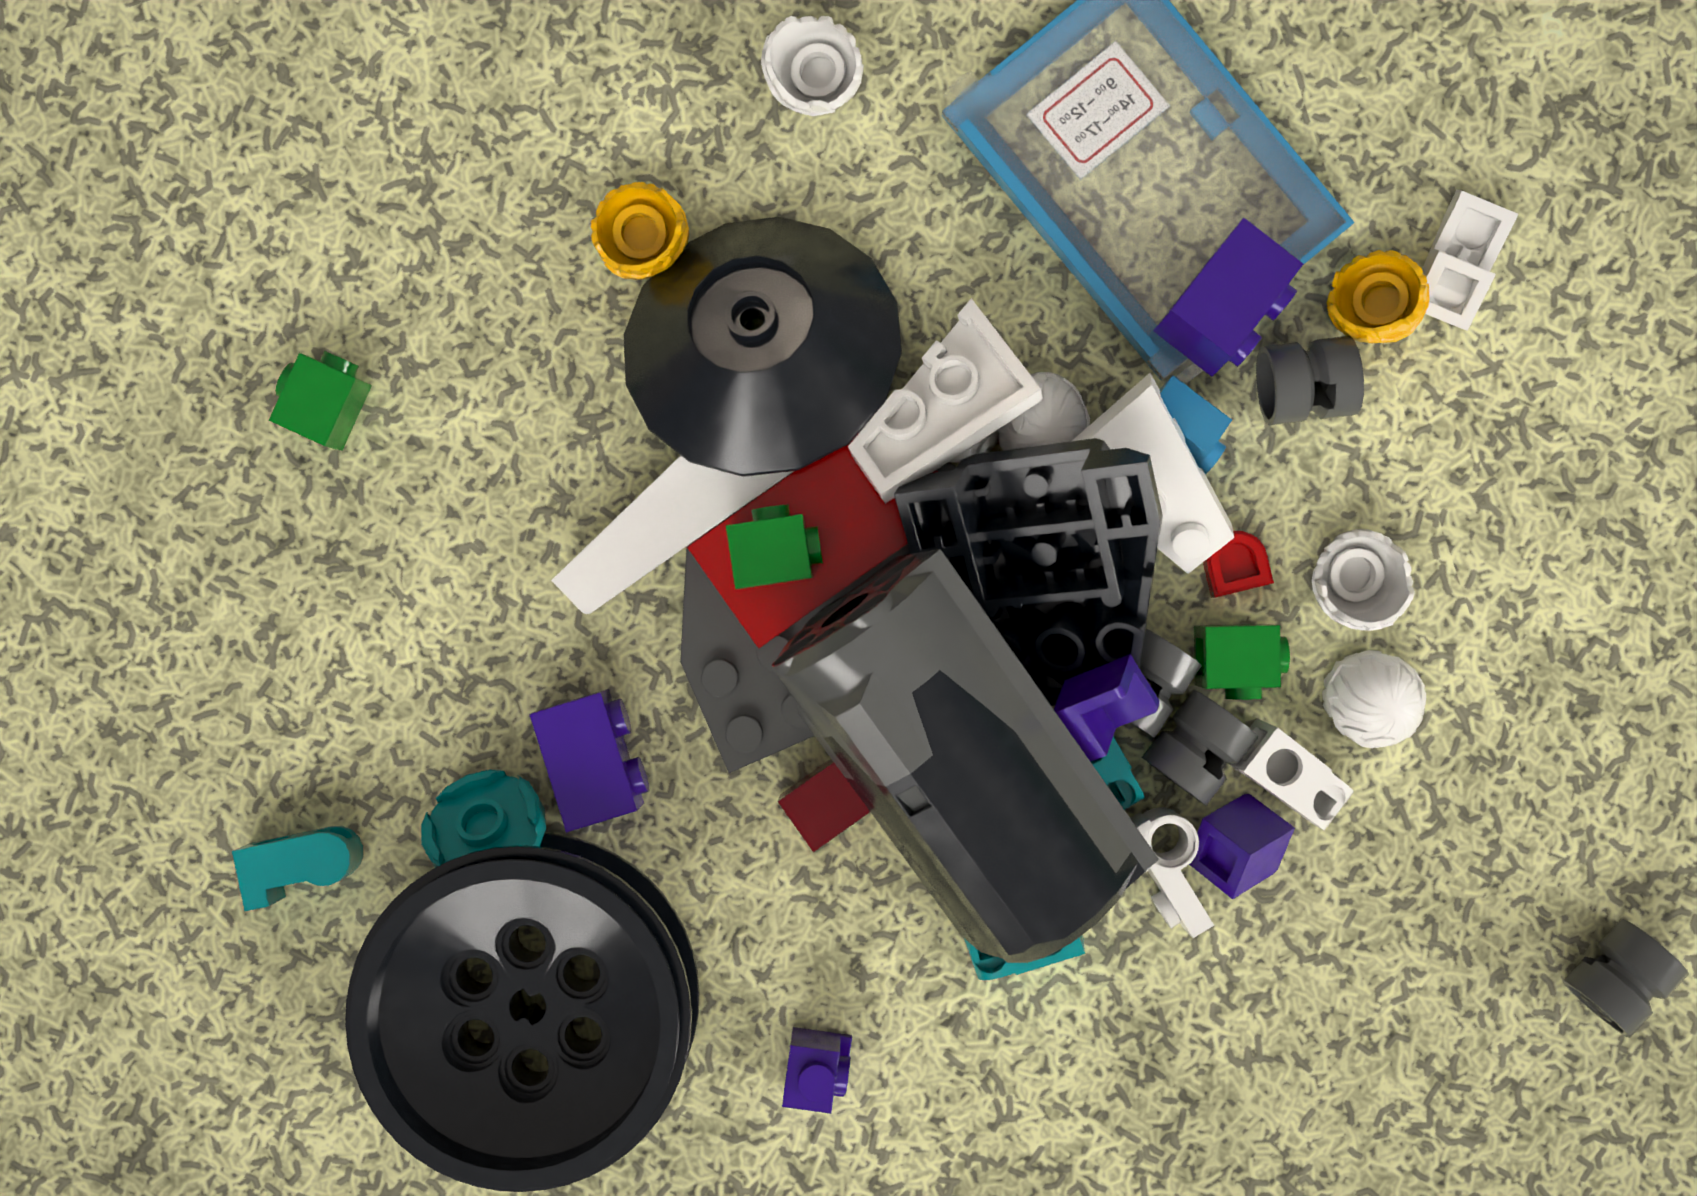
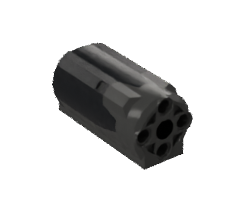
(963, 760)

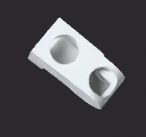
(1293, 775)

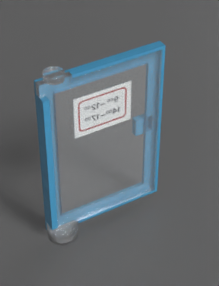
(1137, 159)

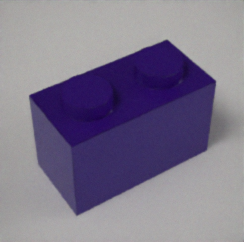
(1229, 298)
(590, 759)

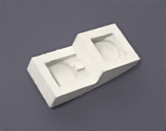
(1463, 257)

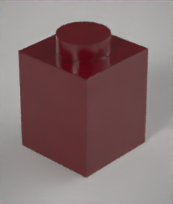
(822, 805)

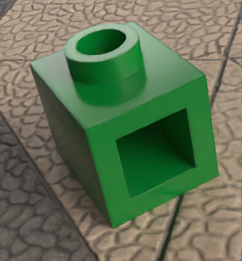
(320, 399)
(772, 548)
(1240, 658)

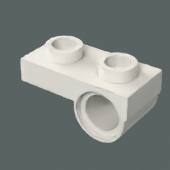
(1176, 898)

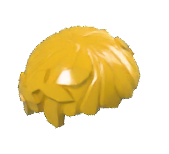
(639, 230)
(1378, 297)

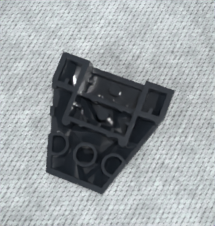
(1049, 547)

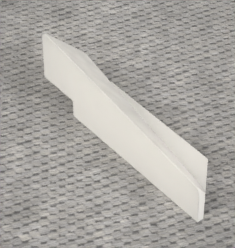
(656, 526)

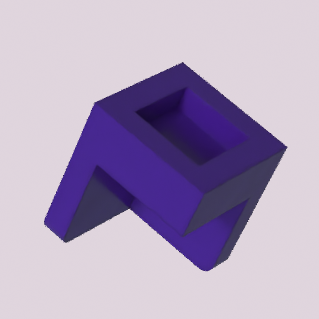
(1102, 701)
(1241, 845)

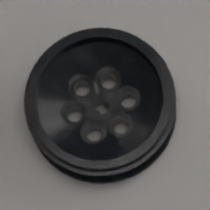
(476, 1104)

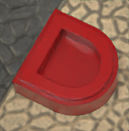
(1238, 566)

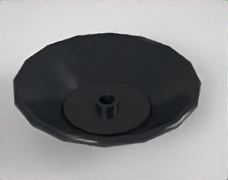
(772, 392)

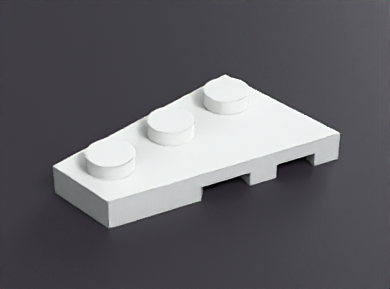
(950, 404)
(1193, 517)

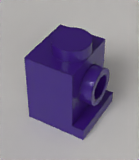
(816, 1069)

